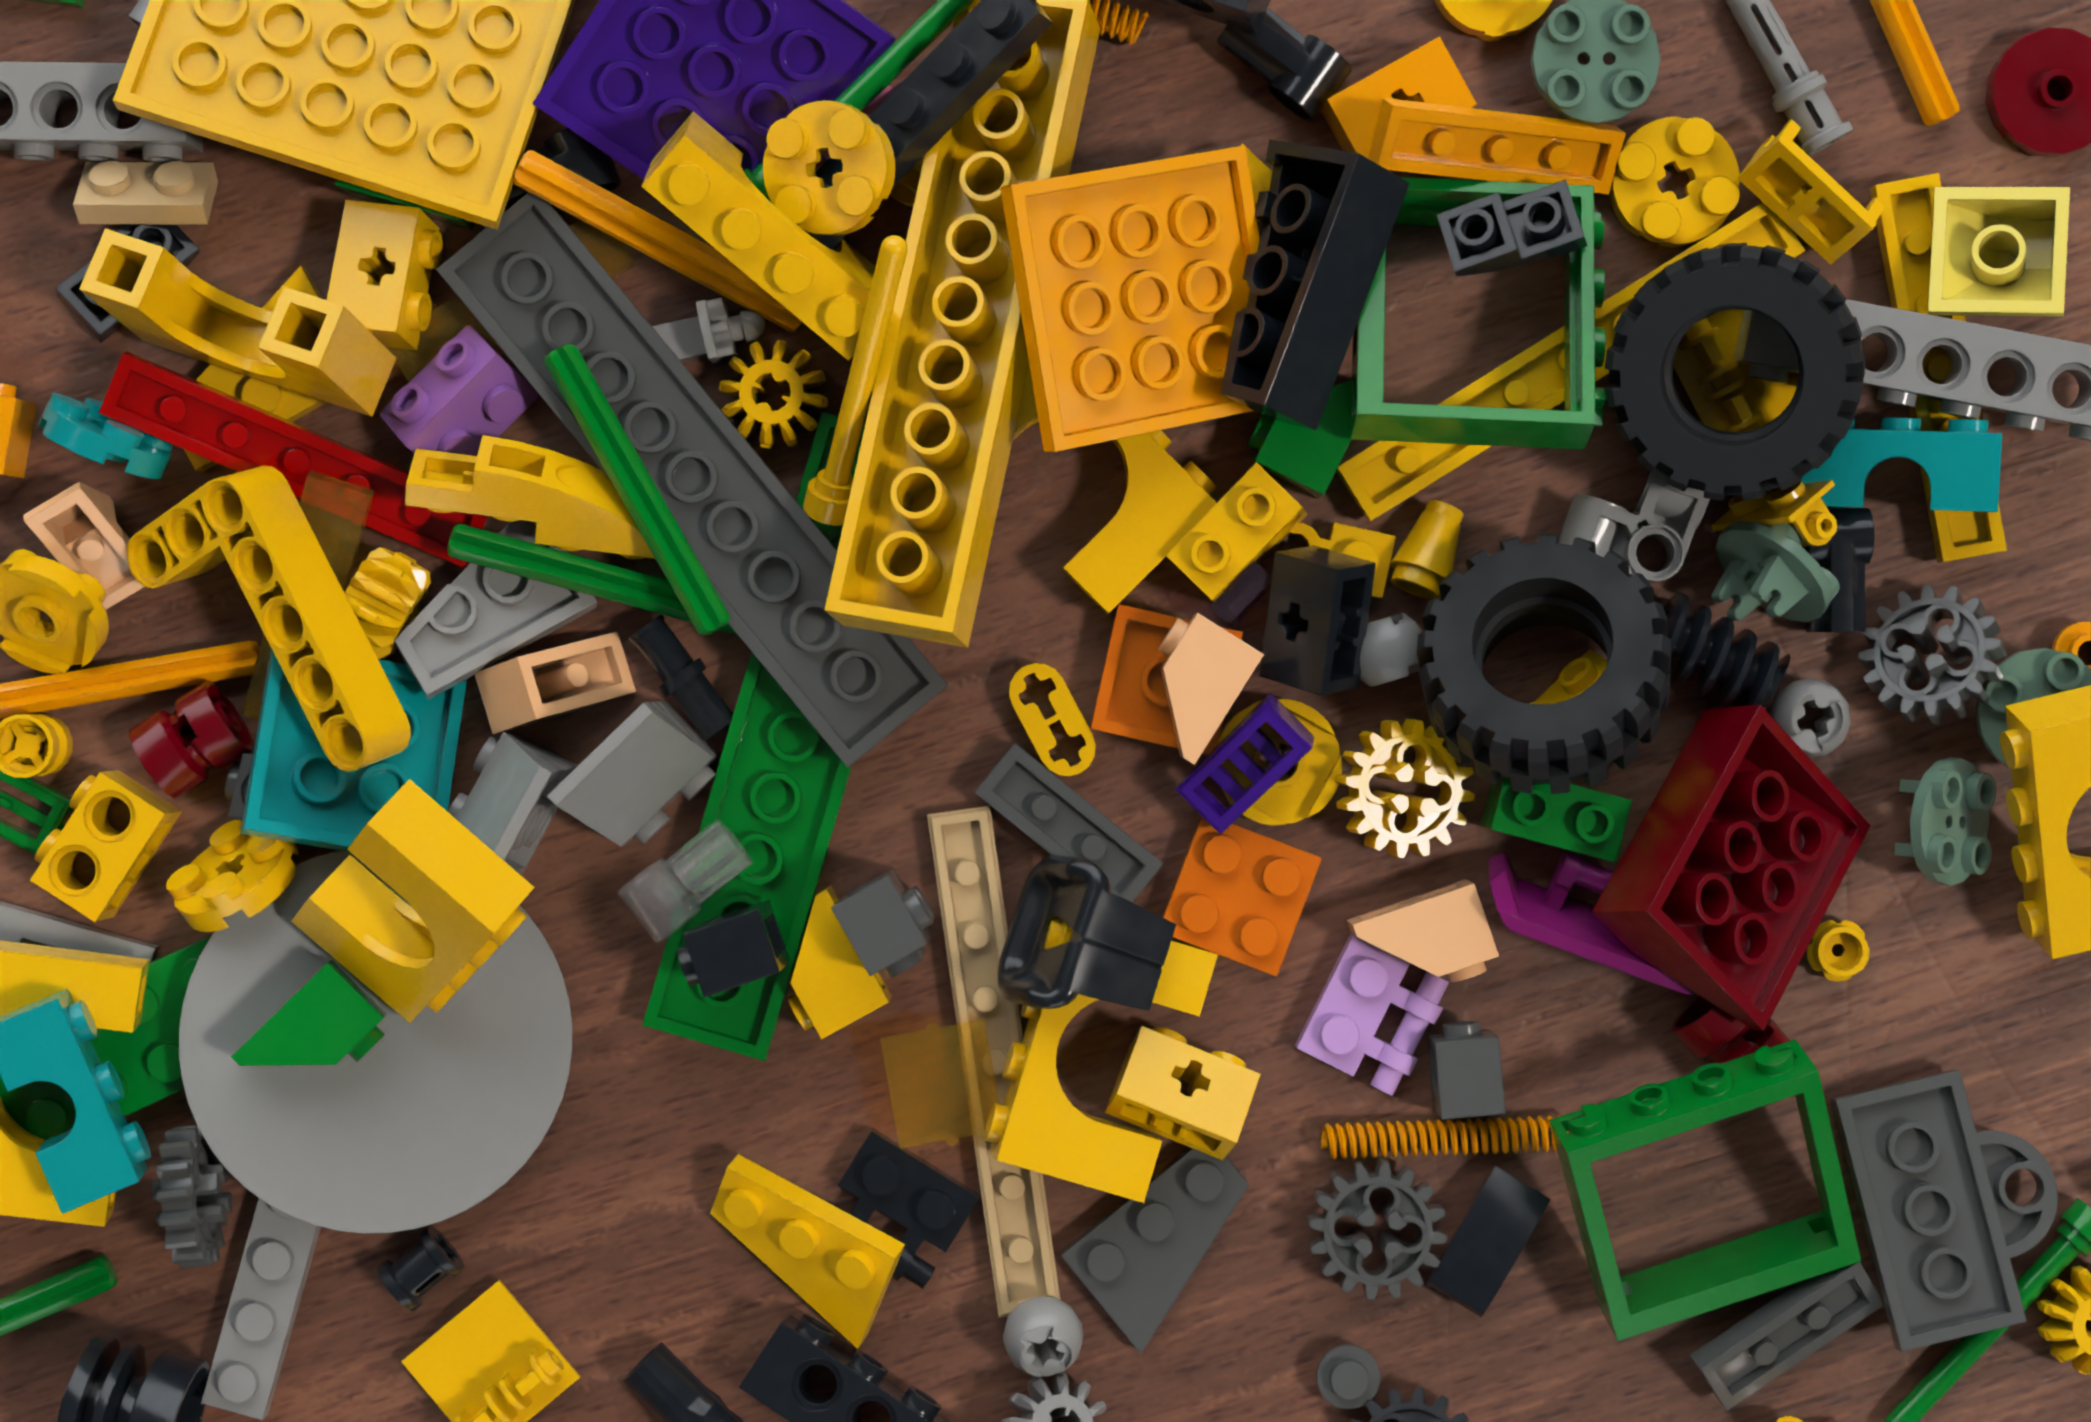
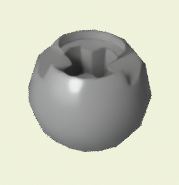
(1389, 650)
(1830, 728)
(1043, 1336)

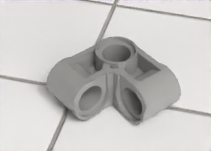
(1659, 514)

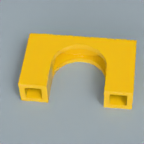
(705, 187)
(298, 346)
(1155, 514)
(2051, 770)
(458, 897)
(115, 997)
(1040, 1125)

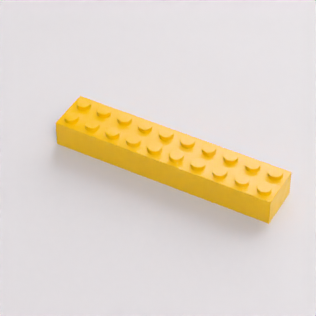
(956, 353)

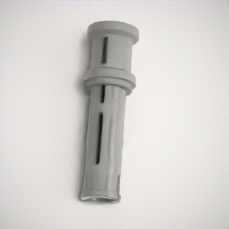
(1789, 95)

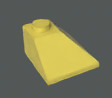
(1999, 251)

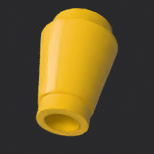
(1428, 551)

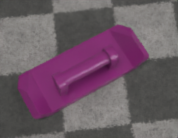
(1565, 921)

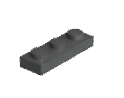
(1066, 822)
(1785, 1332)

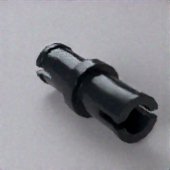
(682, 677)

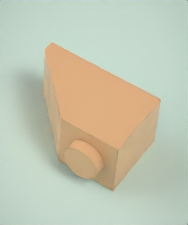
(1203, 679)
(554, 682)
(1435, 931)

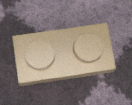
(146, 193)

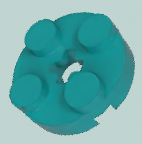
(99, 438)

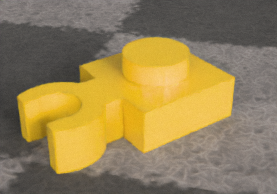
(1358, 543)

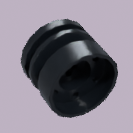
(113, 1387)

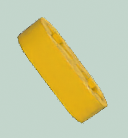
(1066, 712)

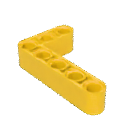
(295, 598)

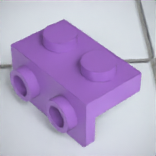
(459, 398)

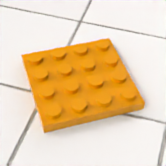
(1131, 292)

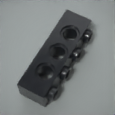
(781, 1383)

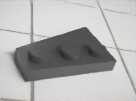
(1147, 1251)

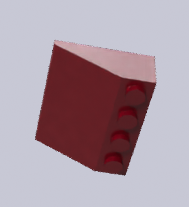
(1733, 864)

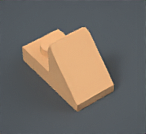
(84, 536)

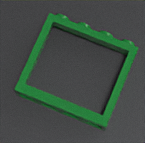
(1488, 425)
(1733, 1268)

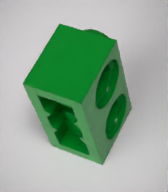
(1574, 820)

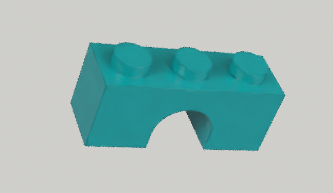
(1959, 462)
(101, 1150)

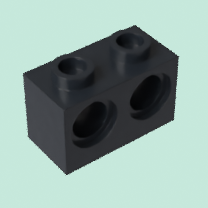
(733, 949)

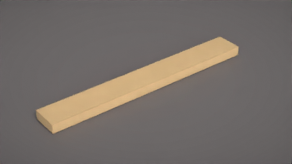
(974, 941)

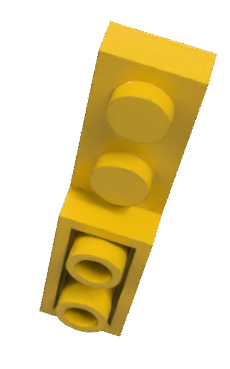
(519, 481)

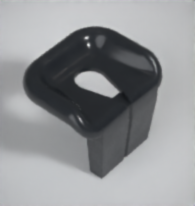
(1112, 947)

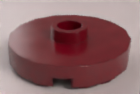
(2020, 98)

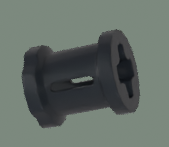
(420, 1268)

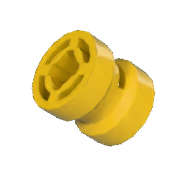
(21, 748)

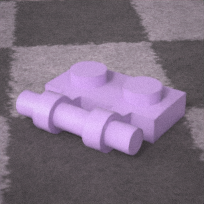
(1353, 1006)

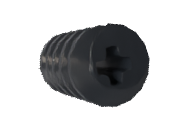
(1720, 656)

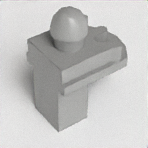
(711, 332)

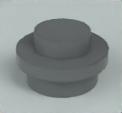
(1348, 1376)

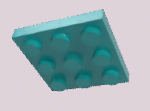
(307, 799)

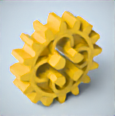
(1377, 809)

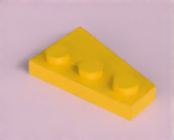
(810, 1244)

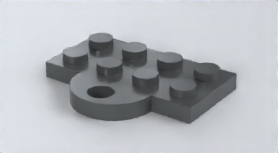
(1941, 1207)

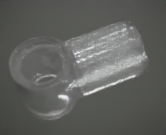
(673, 889)

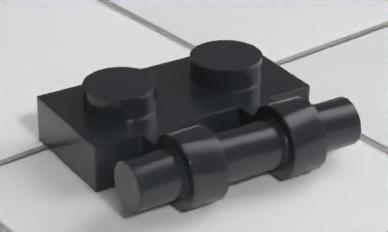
(910, 1193)

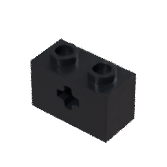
(1316, 619)

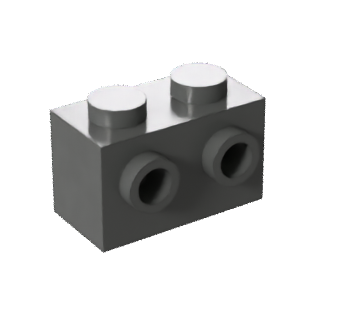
(886, 923)

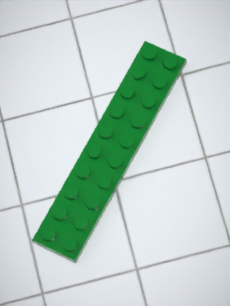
(781, 800)

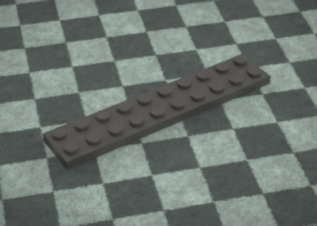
(761, 551)

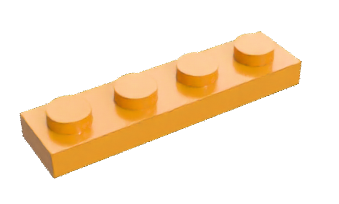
(1494, 145)

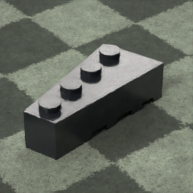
(1309, 278)

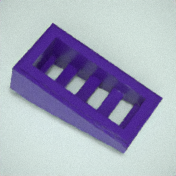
(1286, 724)

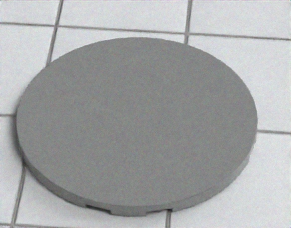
(411, 1127)

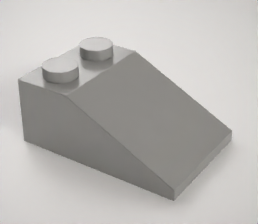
(637, 775)
(510, 798)

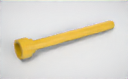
(830, 490)

